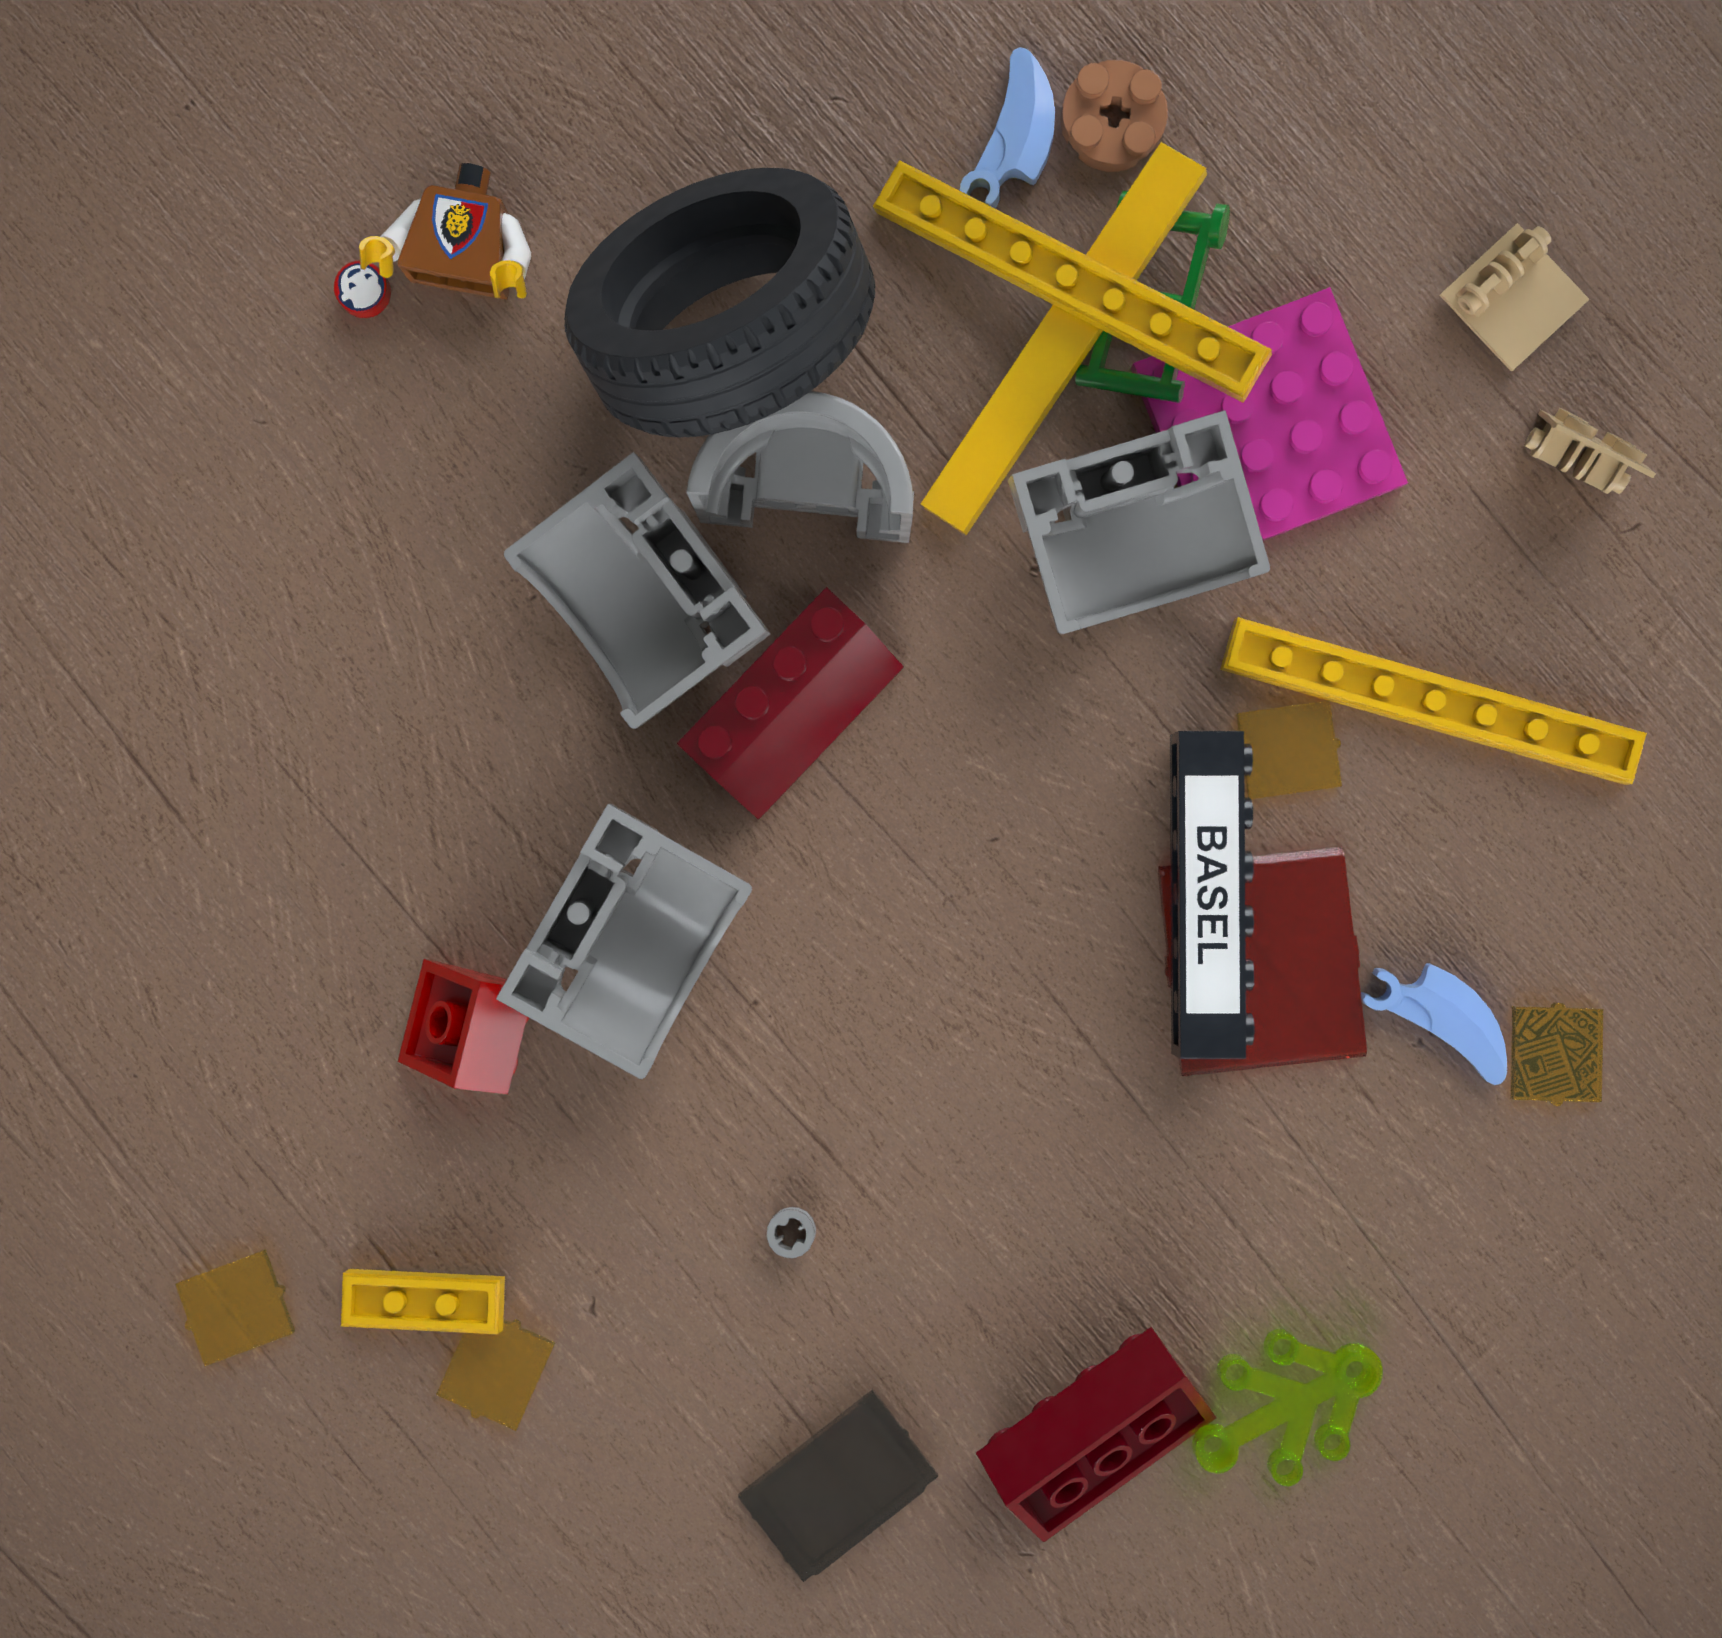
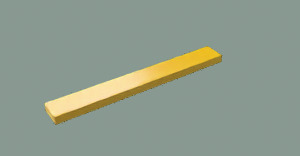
(1073, 281)
(1059, 344)
(1433, 701)

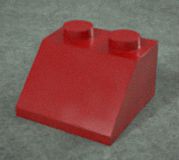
(462, 1030)

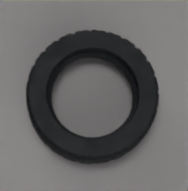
(747, 357)

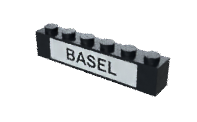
(1209, 895)

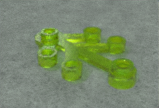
(1294, 1403)

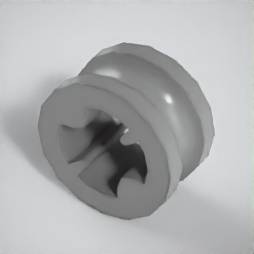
(801, 1245)

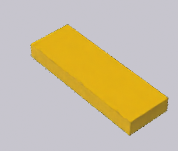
(423, 1301)

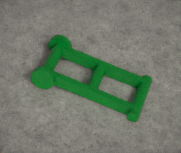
(1211, 234)

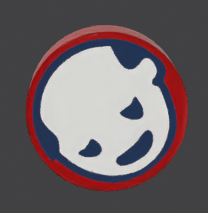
(362, 291)

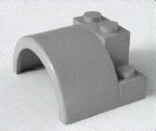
(806, 462)
(1130, 533)
(638, 594)
(629, 937)

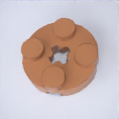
(1119, 84)

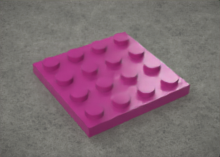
(1308, 425)

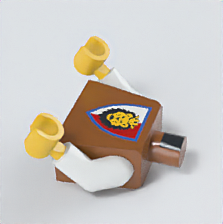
(455, 240)

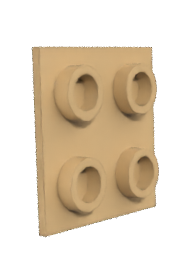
(1515, 295)
(1609, 466)

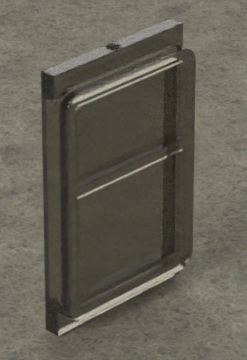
(838, 1486)

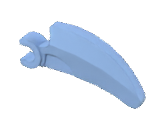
(1022, 132)
(1449, 1011)

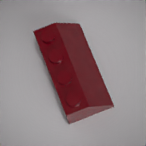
(791, 703)
(1094, 1435)

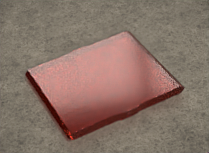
(1303, 963)

